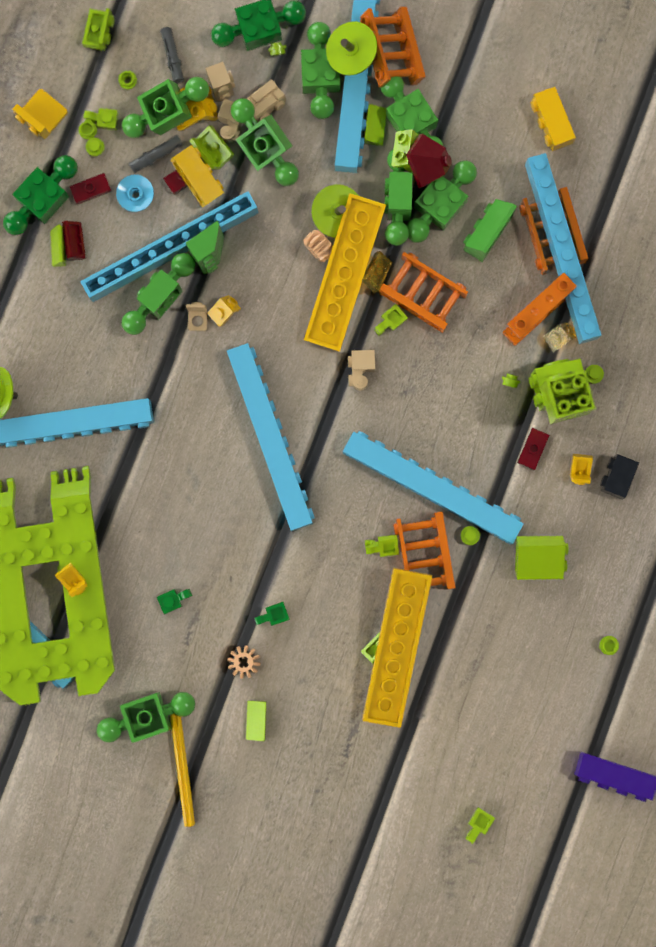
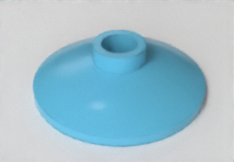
(131, 185)

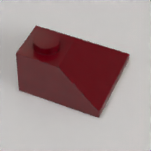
(428, 160)

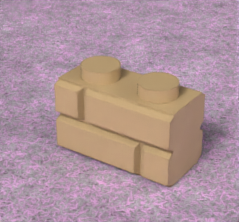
(267, 100)

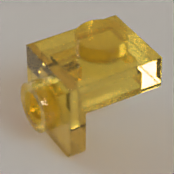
(559, 336)

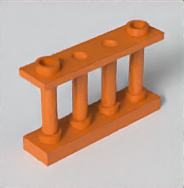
(408, 45)
(541, 261)
(406, 302)
(539, 309)
(439, 541)

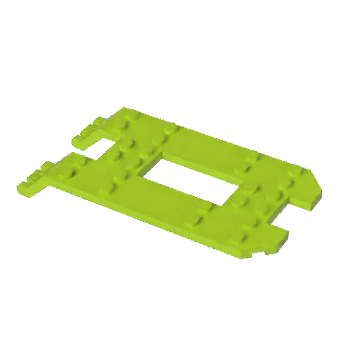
(66, 540)

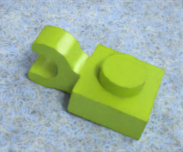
(104, 118)
(392, 318)
(385, 546)
(480, 822)

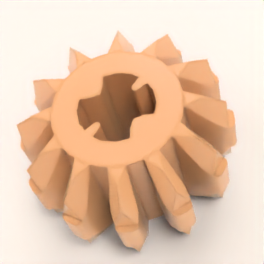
(318, 245)
(250, 661)

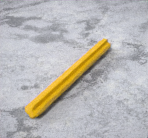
(182, 770)

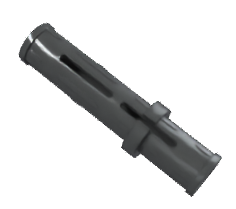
(174, 62)
(155, 154)

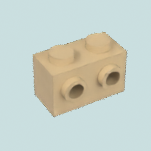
(220, 81)

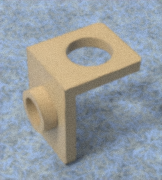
(197, 309)

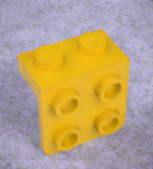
(200, 110)
(41, 113)

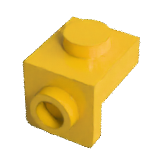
(223, 310)
(581, 469)
(72, 580)

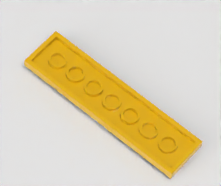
(345, 272)
(397, 647)

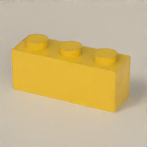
(553, 119)
(197, 175)

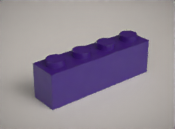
(617, 776)

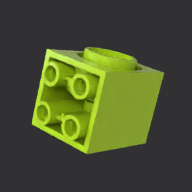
(548, 370)
(567, 396)

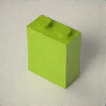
(540, 557)

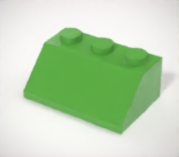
(489, 228)
(207, 248)

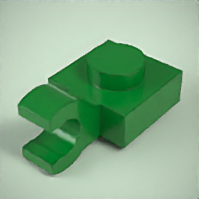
(171, 600)
(275, 614)

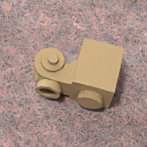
(230, 132)
(361, 362)

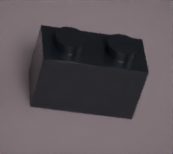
(619, 476)

